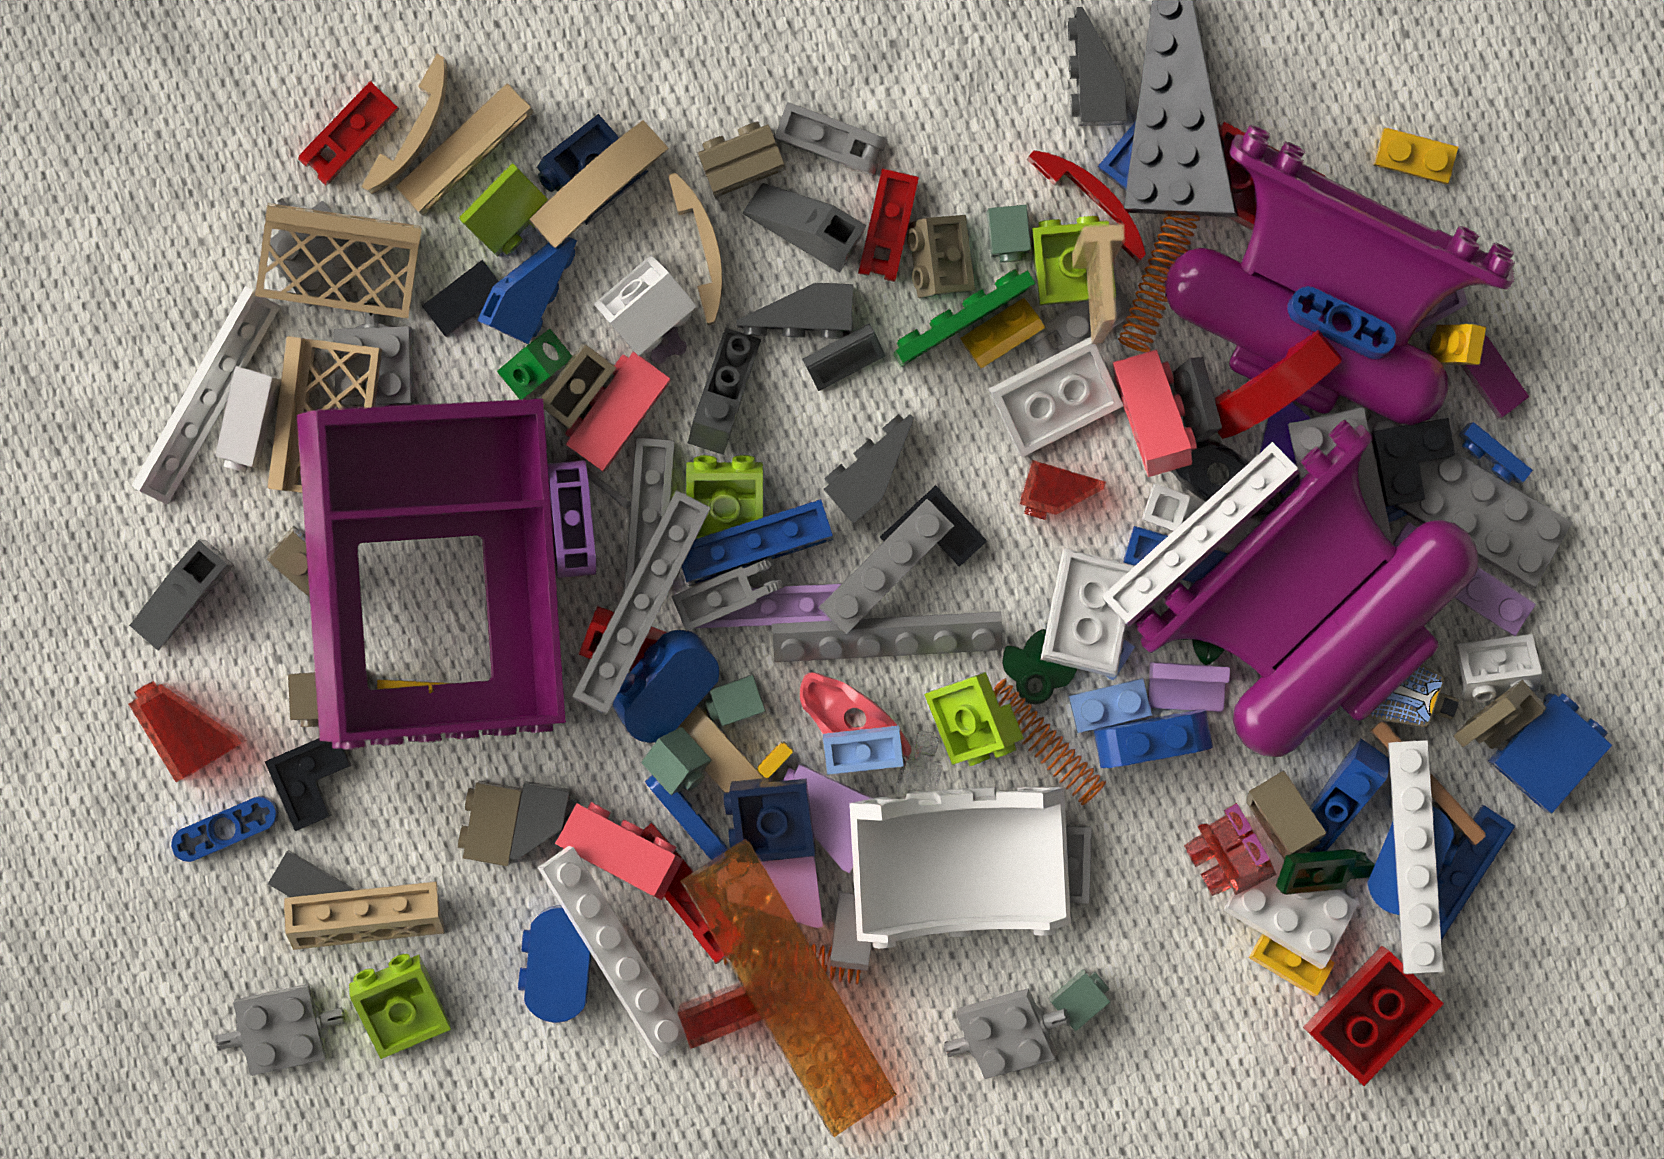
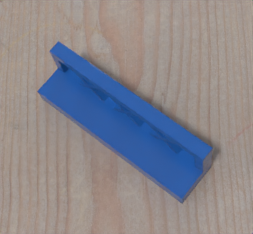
(757, 541)

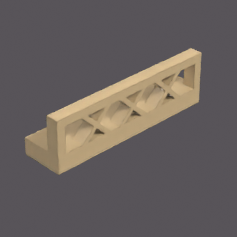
(465, 149)
(363, 915)

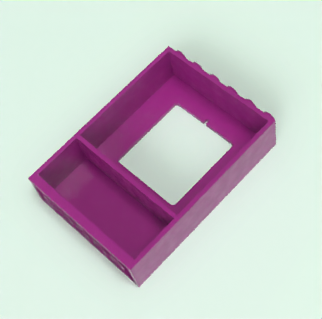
(432, 477)

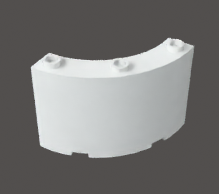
(960, 863)

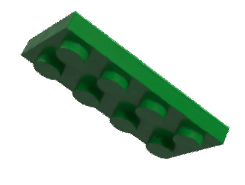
(975, 308)

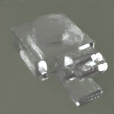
(920, 772)

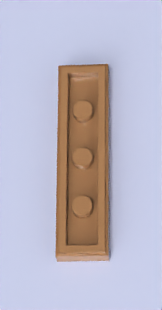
(1439, 794)

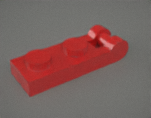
(349, 132)
(889, 223)

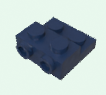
(575, 154)
(771, 817)

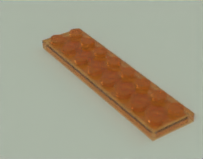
(788, 987)

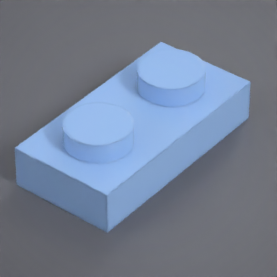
(1110, 705)
(863, 750)

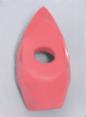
(829, 700)

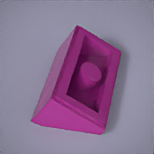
(1496, 381)

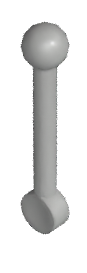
(601, 484)

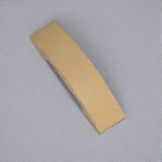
(386, 170)
(598, 183)
(687, 202)
(727, 761)

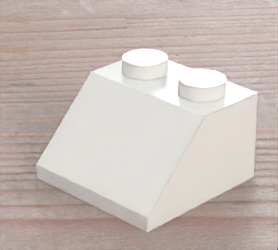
(646, 305)

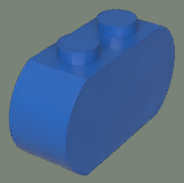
(666, 685)
(1153, 738)
(1383, 878)
(556, 967)

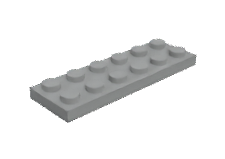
(1502, 521)

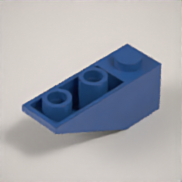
(523, 295)
(1349, 790)

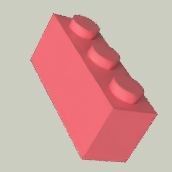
(617, 410)
(1154, 412)
(620, 849)

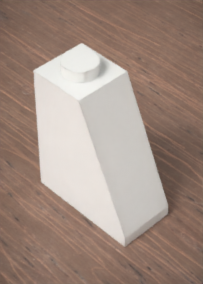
(247, 418)

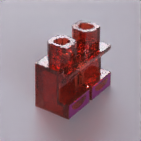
(1236, 851)

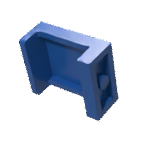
(1552, 753)

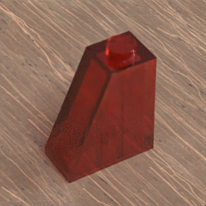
(182, 729)
(716, 1014)

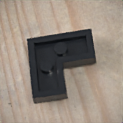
(1401, 450)
(960, 540)
(296, 779)

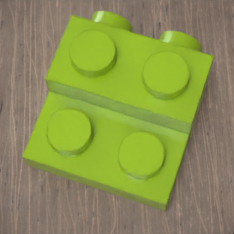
(1053, 261)
(729, 488)
(973, 720)
(398, 1005)

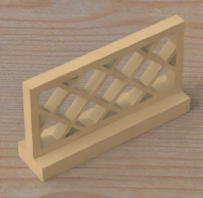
(342, 227)
(1096, 252)
(294, 399)

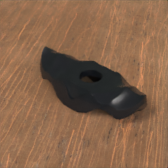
(1195, 476)

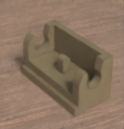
(1285, 815)

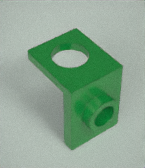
(533, 366)

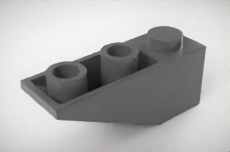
(1099, 83)
(807, 224)
(813, 308)
(724, 391)
(866, 480)
(181, 593)

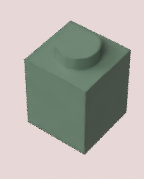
(1008, 232)
(735, 701)
(677, 761)
(1082, 998)

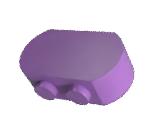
(571, 519)

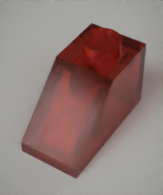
(1054, 489)

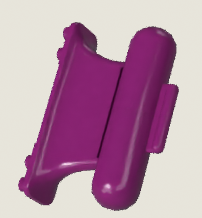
(1349, 248)
(1320, 602)

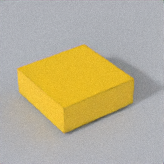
(774, 759)

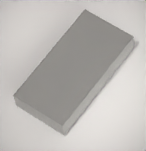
(846, 950)

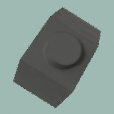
(540, 816)

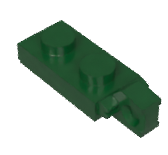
(1322, 871)

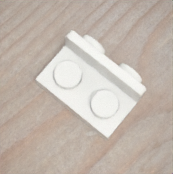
(1497, 665)

